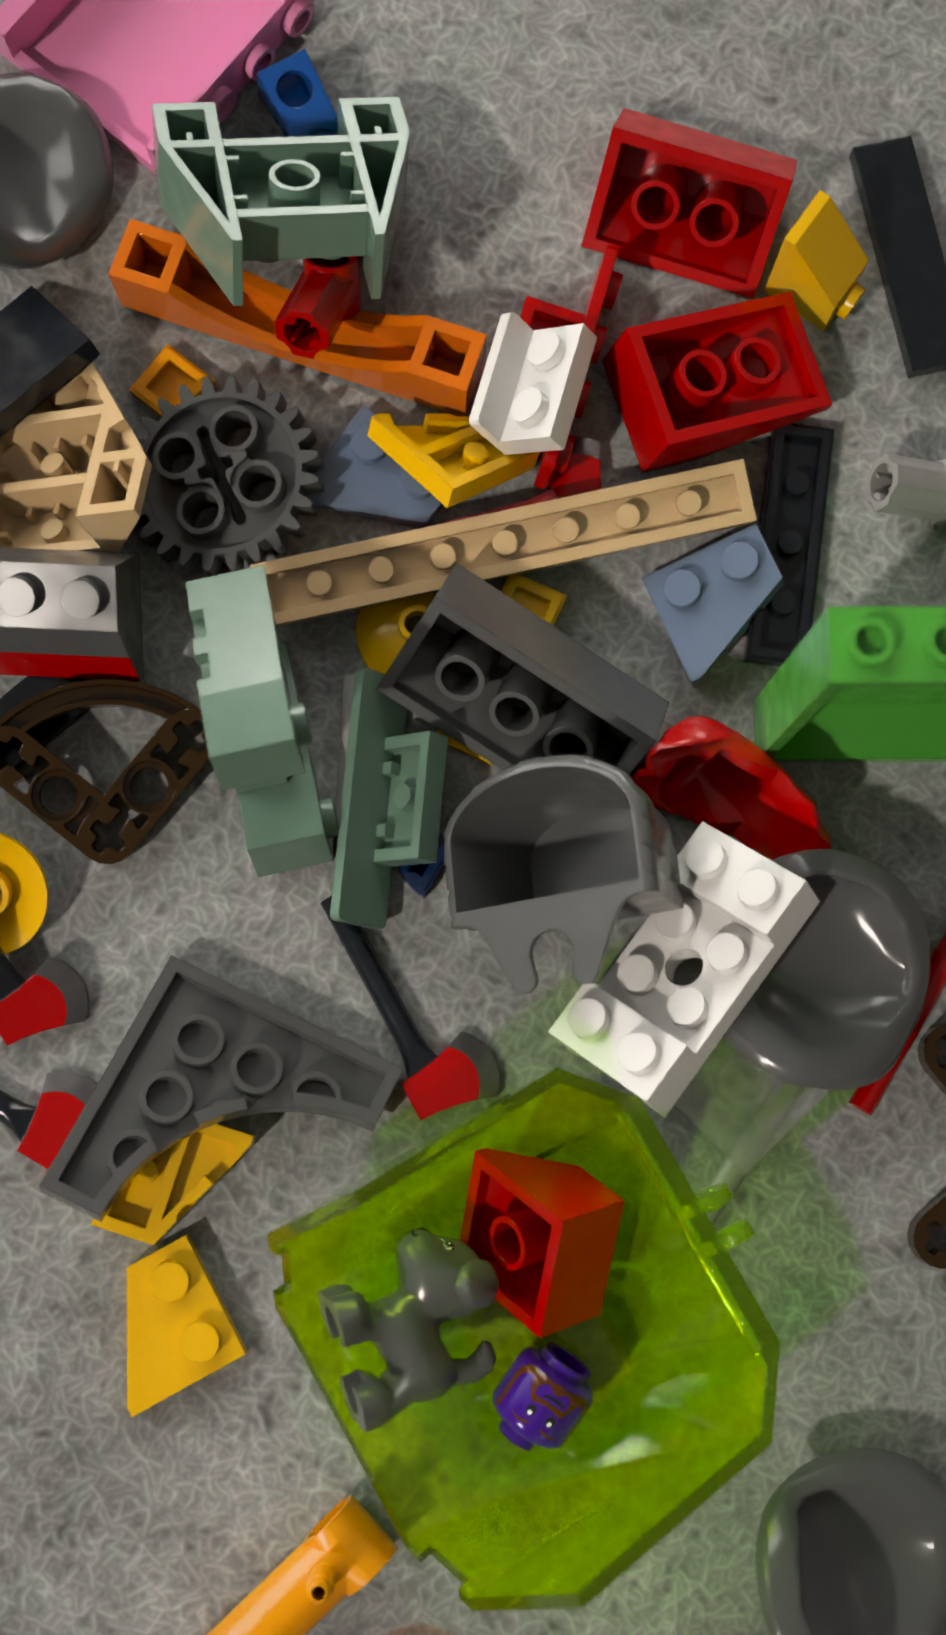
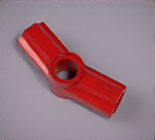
(319, 304)

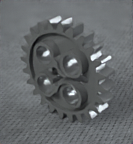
(272, 452)

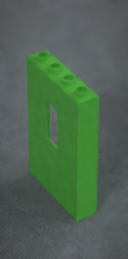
(860, 689)

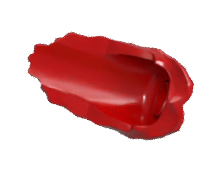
(731, 785)

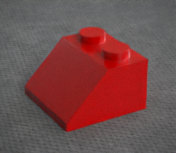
(545, 1234)

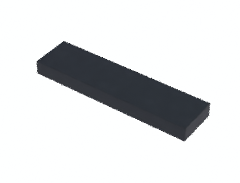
(905, 249)
(793, 532)

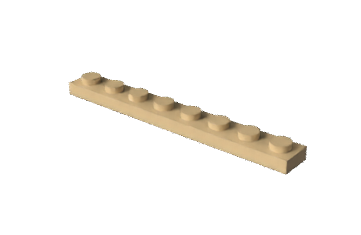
(510, 541)

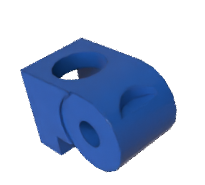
(297, 97)

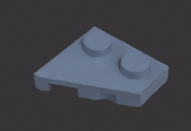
(369, 482)
(713, 597)

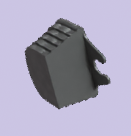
(553, 851)

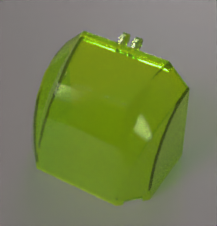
(673, 1358)

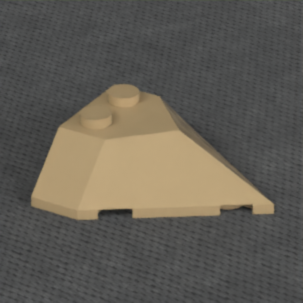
(72, 472)

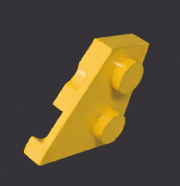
(174, 1325)

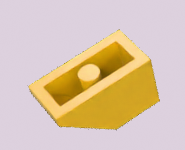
(820, 264)

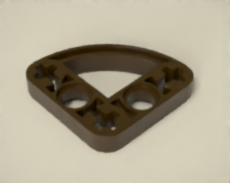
(91, 803)

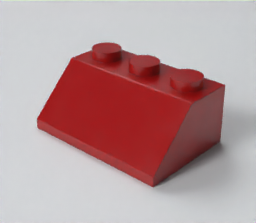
(688, 202)

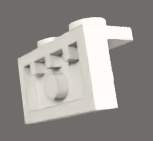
(531, 385)

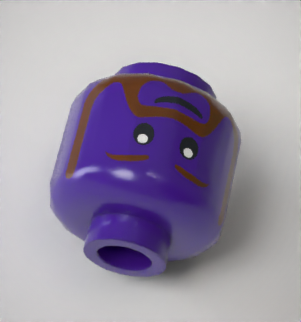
(543, 1397)

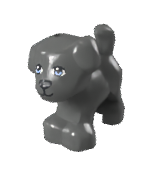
(437, 1284)

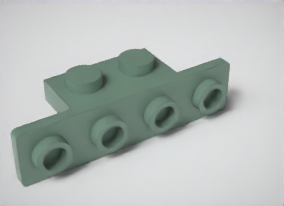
(387, 803)

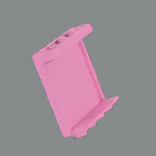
(148, 53)

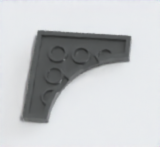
(201, 1059)

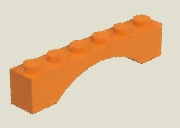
(392, 353)

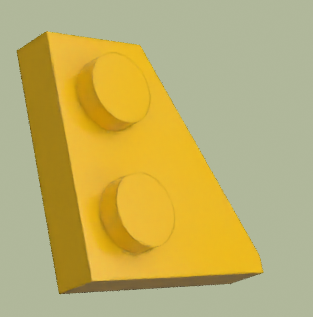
(448, 455)
(175, 1183)

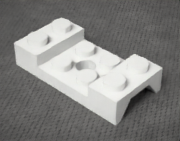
(735, 919)

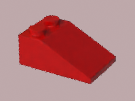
(714, 379)

